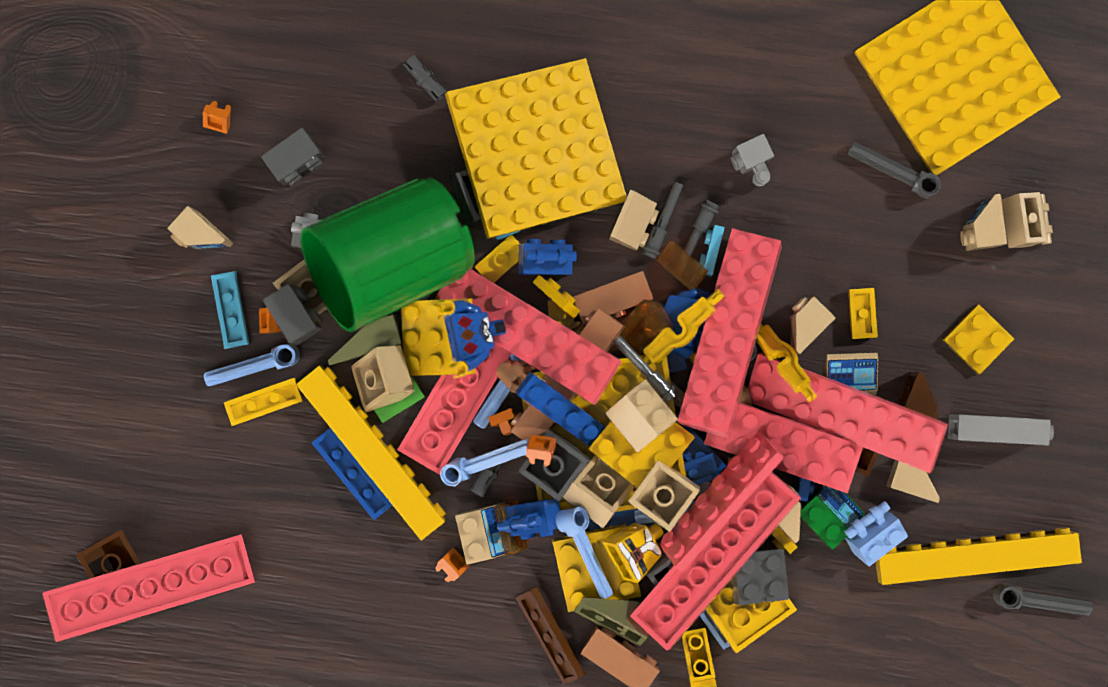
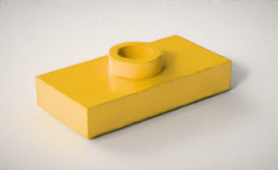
(499, 260)

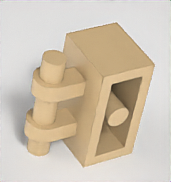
(1026, 220)

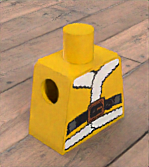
(634, 550)

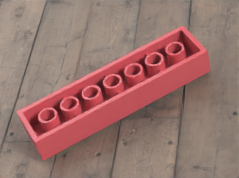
(730, 333)

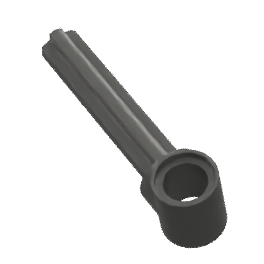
(895, 170)
(1041, 601)

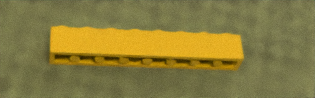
(371, 452)
(979, 557)

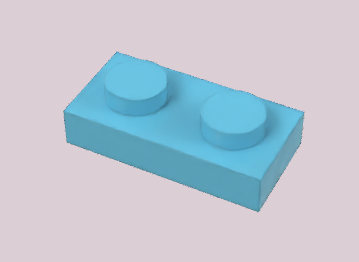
(713, 240)

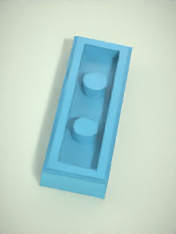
(230, 309)

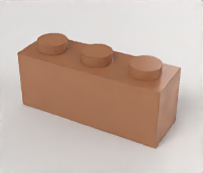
(614, 297)
(619, 658)

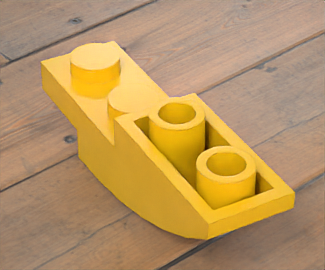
(698, 658)

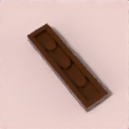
(549, 635)

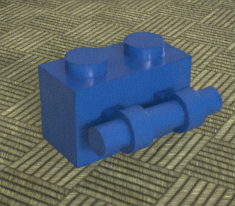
(545, 259)
(531, 518)

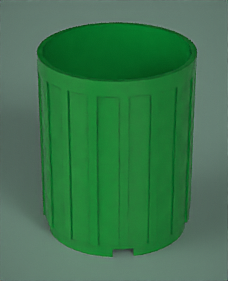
(387, 252)

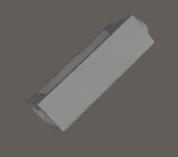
(1000, 429)

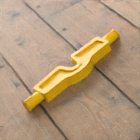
(689, 321)
(787, 368)

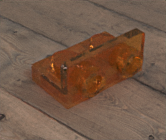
(644, 325)

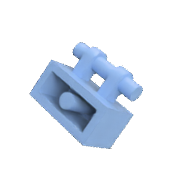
(875, 534)

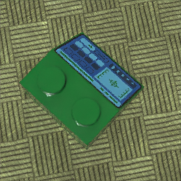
(830, 514)

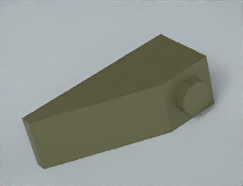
(375, 334)
(614, 616)

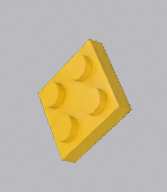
(978, 339)

